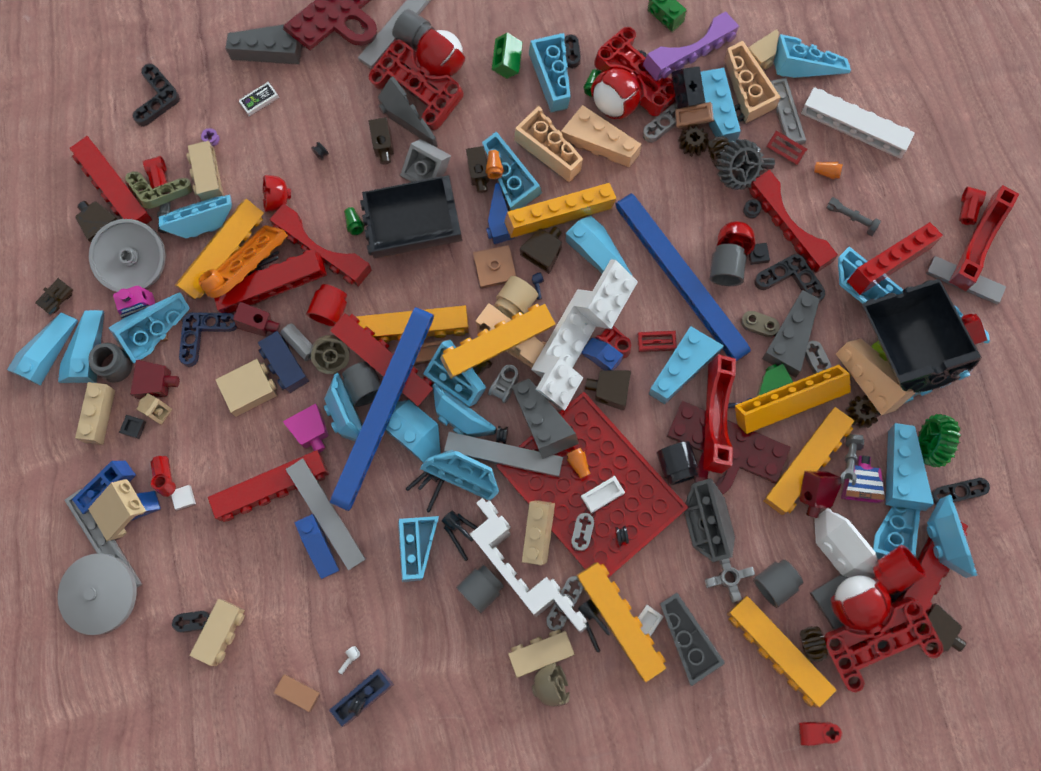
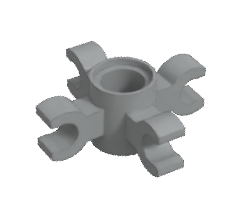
(732, 587)

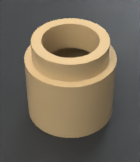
(515, 297)

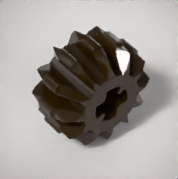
(687, 143)
(716, 146)
(862, 419)
(814, 644)

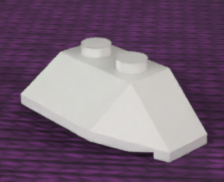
(844, 545)

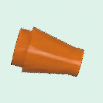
(494, 166)
(829, 169)
(579, 462)

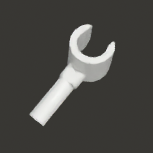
(353, 653)

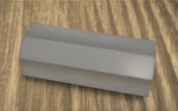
(297, 341)

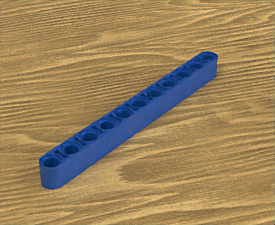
(682, 277)
(382, 409)

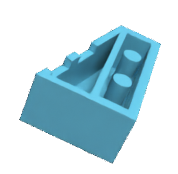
(465, 386)
(415, 544)

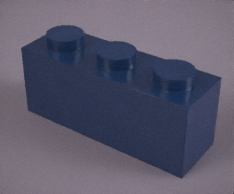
(282, 362)
(369, 689)

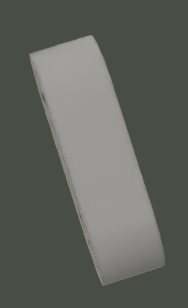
(820, 356)
(587, 533)

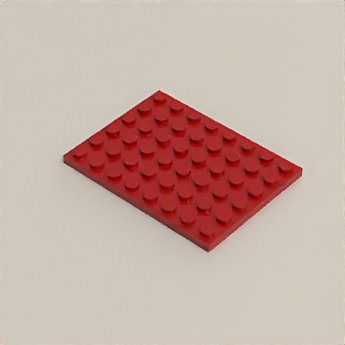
(644, 508)

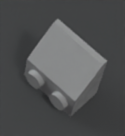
(424, 162)

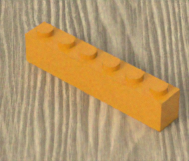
(559, 210)
(221, 246)
(392, 325)
(497, 341)
(792, 398)
(810, 458)
(621, 622)
(782, 652)

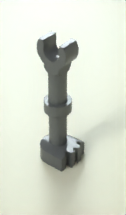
(835, 205)
(854, 443)

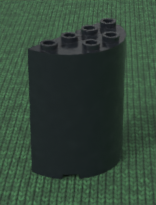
(410, 217)
(922, 336)

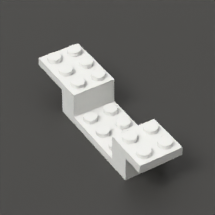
(575, 328)
(540, 597)

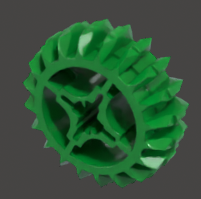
(939, 440)

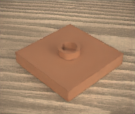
(494, 266)

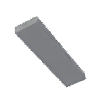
(787, 113)
(982, 288)

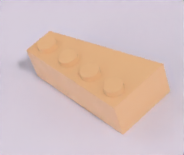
(750, 83)
(600, 137)
(548, 145)
(525, 352)
(873, 376)

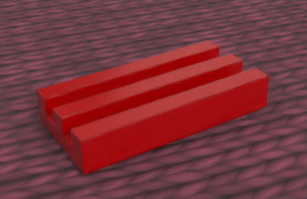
(773, 139)
(640, 335)

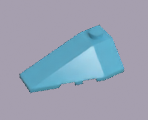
(593, 243)
(145, 328)
(41, 352)
(75, 363)

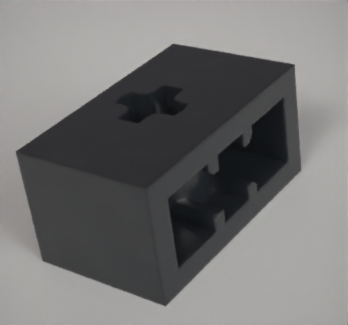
(688, 87)

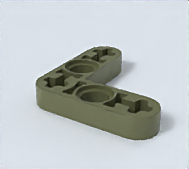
(148, 197)

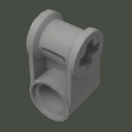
(502, 386)

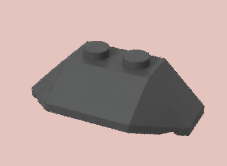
(709, 521)

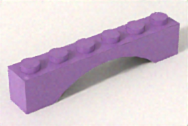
(666, 60)

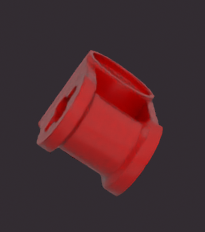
(615, 338)
(815, 733)

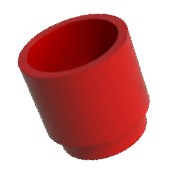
(327, 305)
(898, 569)

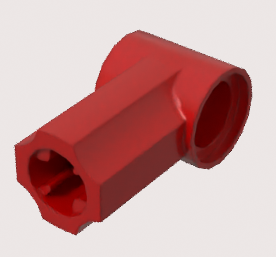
(155, 169)
(972, 201)
(162, 477)

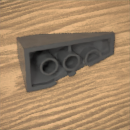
(397, 107)

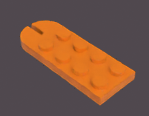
(245, 259)

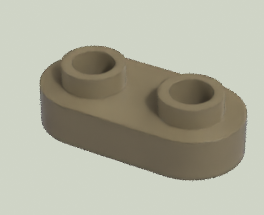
(760, 324)

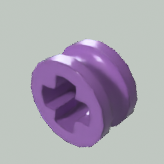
(205, 136)

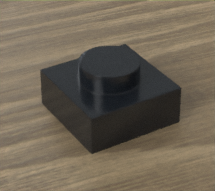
(759, 254)
(132, 426)

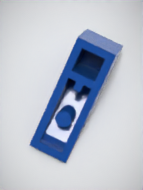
(497, 229)
(111, 473)
(317, 546)

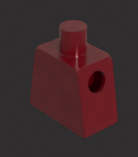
(248, 319)
(152, 379)
(819, 491)

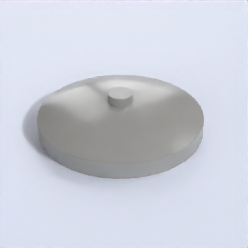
(127, 255)
(97, 594)

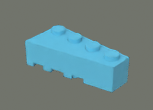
(550, 65)
(718, 93)
(516, 180)
(906, 473)

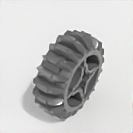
(744, 166)

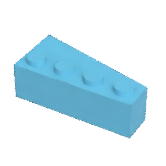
(687, 360)

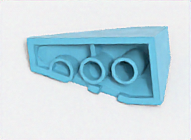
(800, 60)
(897, 528)

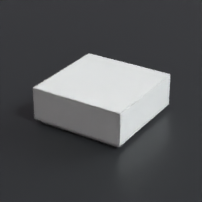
(183, 497)

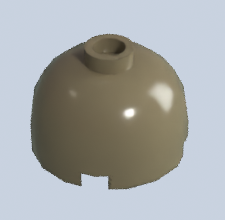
(329, 354)
(550, 686)

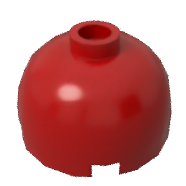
(274, 192)
(737, 234)

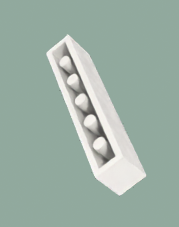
(858, 123)

